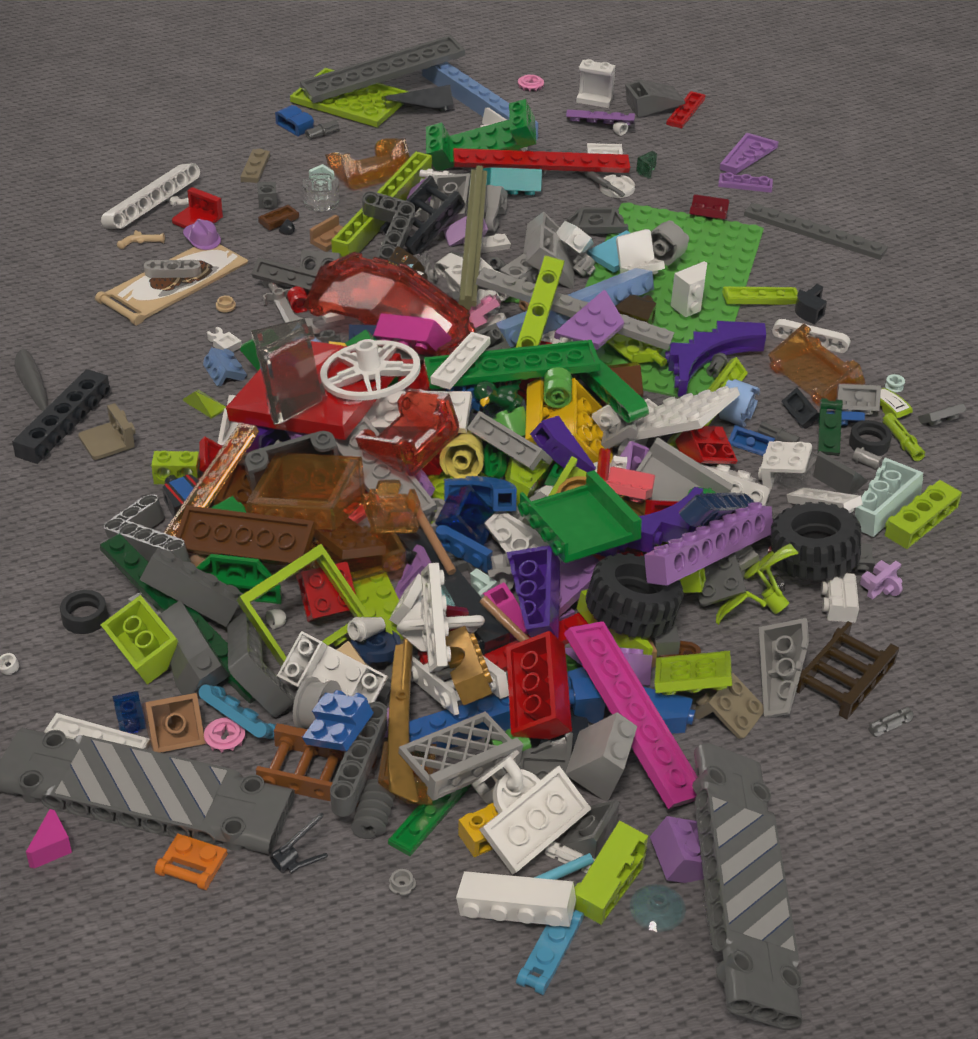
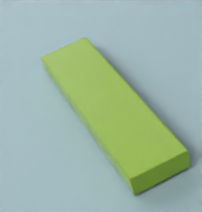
(760, 295)

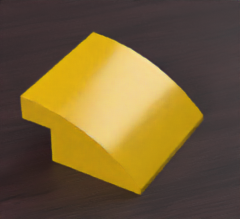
(575, 415)

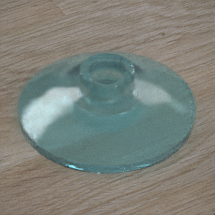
(657, 916)

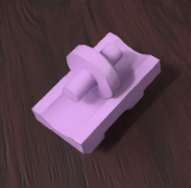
(885, 581)

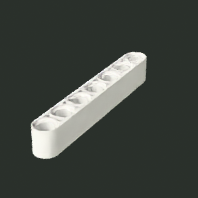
(150, 196)

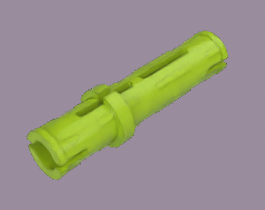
(907, 441)

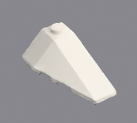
(513, 533)

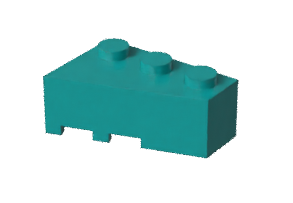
(515, 179)

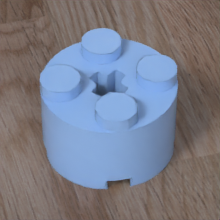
(743, 405)

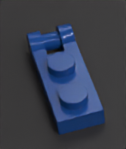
(465, 548)

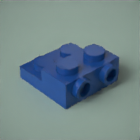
(338, 720)

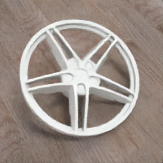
(370, 364)

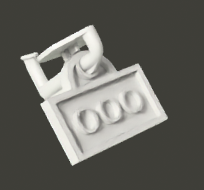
(427, 621)
(528, 810)

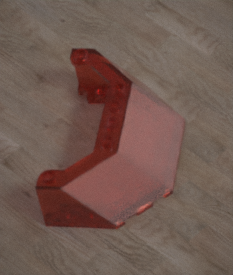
(372, 287)

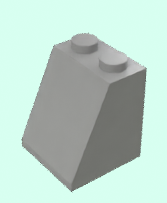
(601, 754)

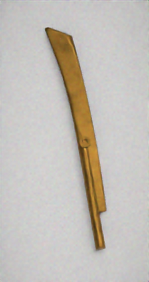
(399, 772)

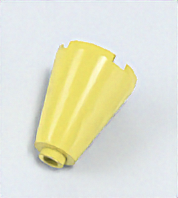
(463, 456)

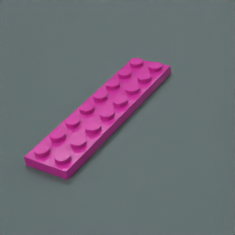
(626, 695)

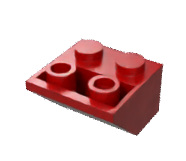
(707, 445)

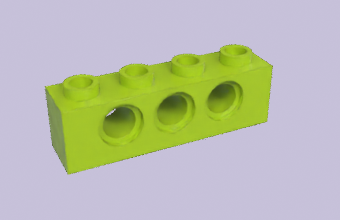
(922, 514)

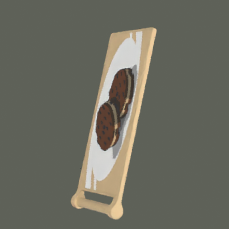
(154, 294)

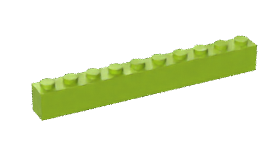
(362, 228)

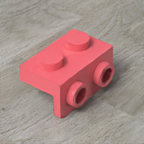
(631, 483)

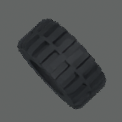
(823, 537)
(627, 602)

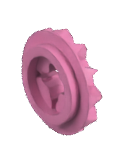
(531, 82)
(217, 728)

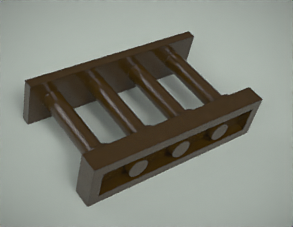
(859, 687)

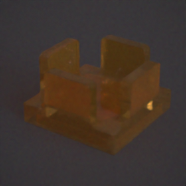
(389, 510)

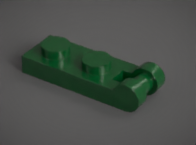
(829, 427)

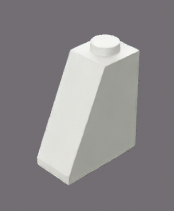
(574, 238)

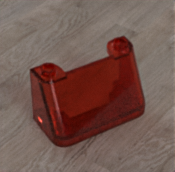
(417, 435)

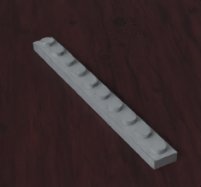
(570, 306)

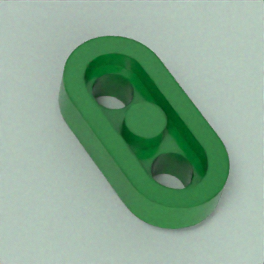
(494, 462)

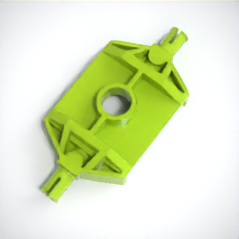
(636, 350)

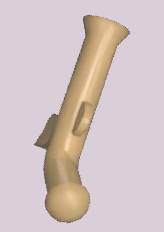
(138, 237)

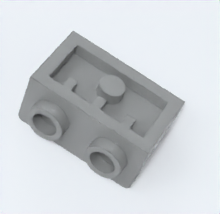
(859, 397)

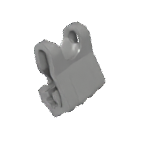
(494, 204)

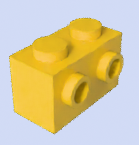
(469, 829)

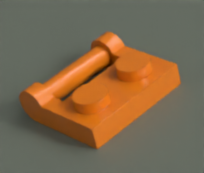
(193, 854)

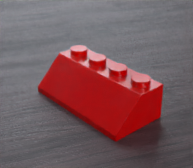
(538, 688)

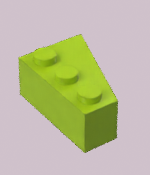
(611, 872)

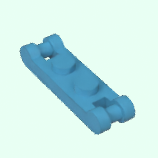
(230, 707)
(548, 954)

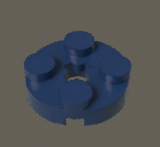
(377, 647)

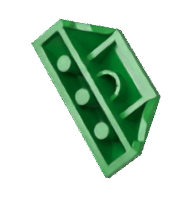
(242, 574)

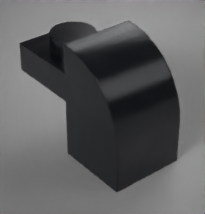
(810, 305)

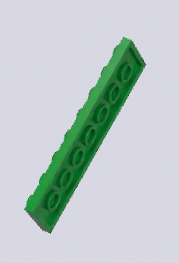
(523, 362)

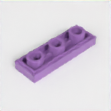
(745, 182)

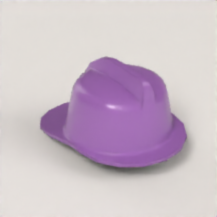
(202, 235)

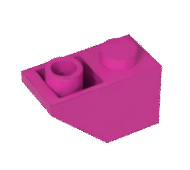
(506, 602)

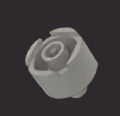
(669, 242)

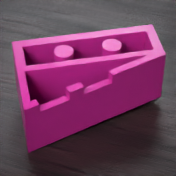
(420, 334)

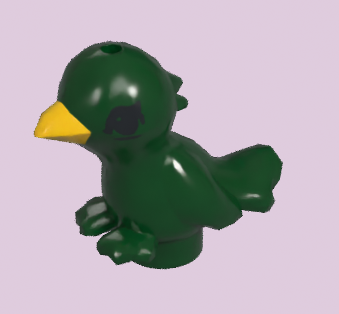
(503, 396)

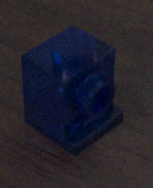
(129, 712)

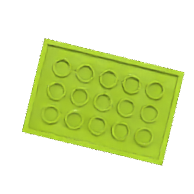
(361, 105)

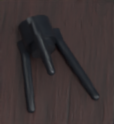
(285, 856)

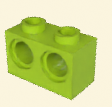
(174, 463)

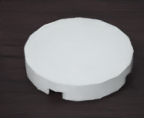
(624, 184)

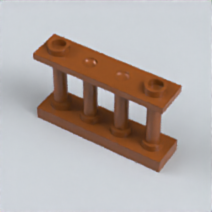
(288, 739)

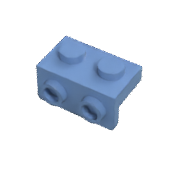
(222, 365)

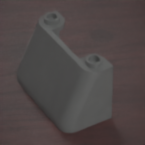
(316, 443)

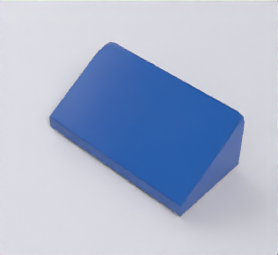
(749, 440)

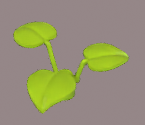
(772, 595)

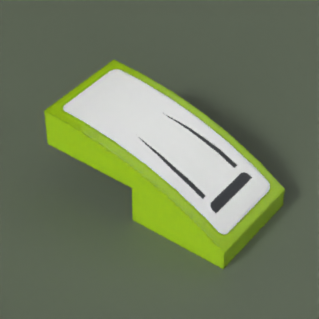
(894, 404)

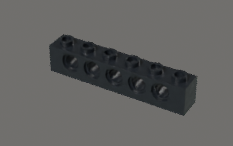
(61, 416)

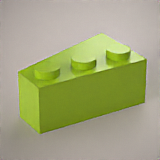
(526, 479)

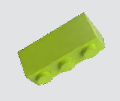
(142, 638)

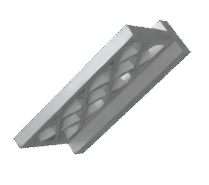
(472, 767)

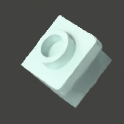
(481, 582)

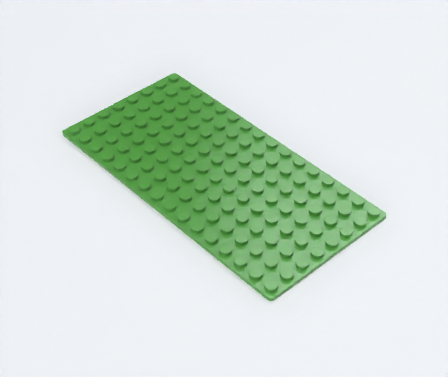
(729, 256)

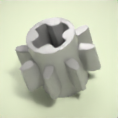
(584, 265)

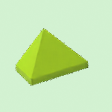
(204, 404)

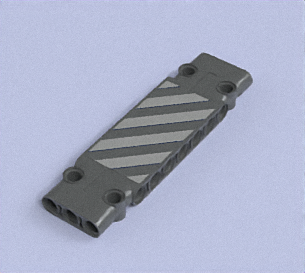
(145, 789)
(746, 889)

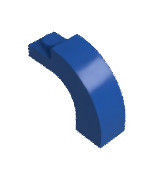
(495, 492)

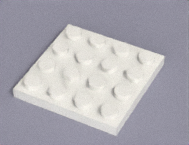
(685, 413)

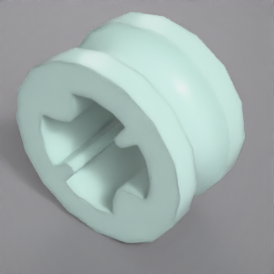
(891, 380)

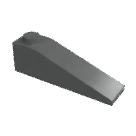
(194, 658)

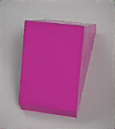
(49, 842)

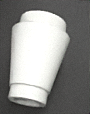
(365, 627)

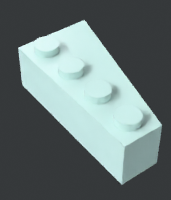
(887, 494)

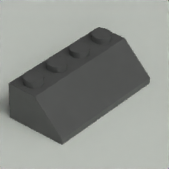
(191, 586)

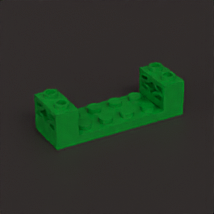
(505, 135)

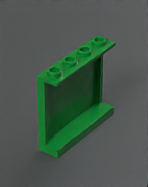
(582, 519)

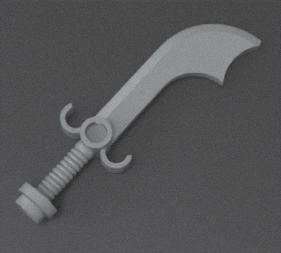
(279, 299)

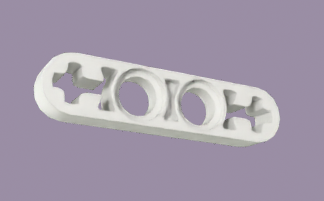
(815, 331)

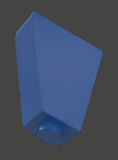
(673, 709)

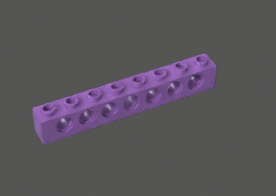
(708, 544)

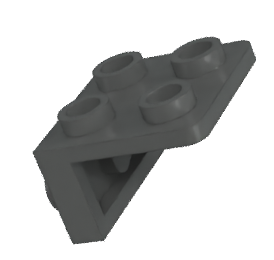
(722, 581)

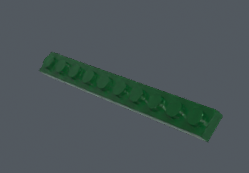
(132, 565)

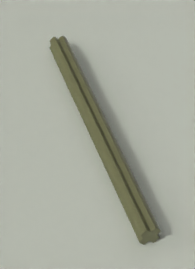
(473, 238)

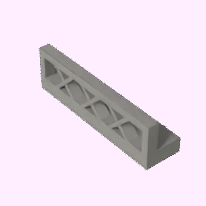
(508, 441)

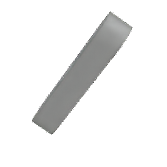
(172, 268)

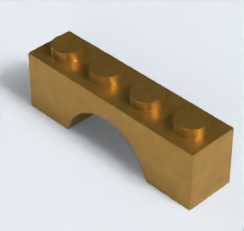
(471, 672)

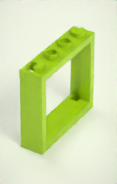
(330, 569)

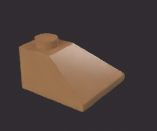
(174, 723)

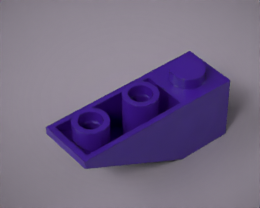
(560, 444)

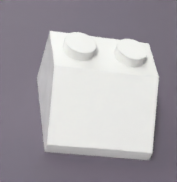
(689, 289)

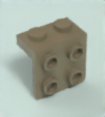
(109, 437)
(733, 706)

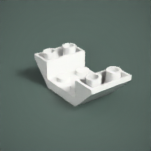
(319, 660)

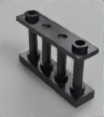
(437, 221)

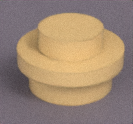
(225, 304)

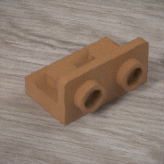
(324, 232)

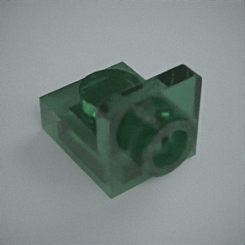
(646, 164)

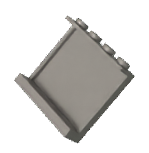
(677, 473)

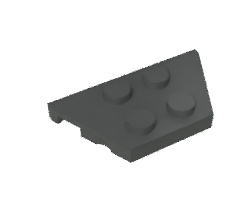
(598, 220)
(548, 756)

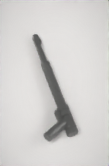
(600, 180)

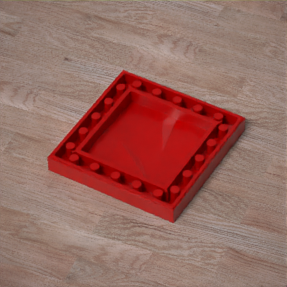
(331, 414)

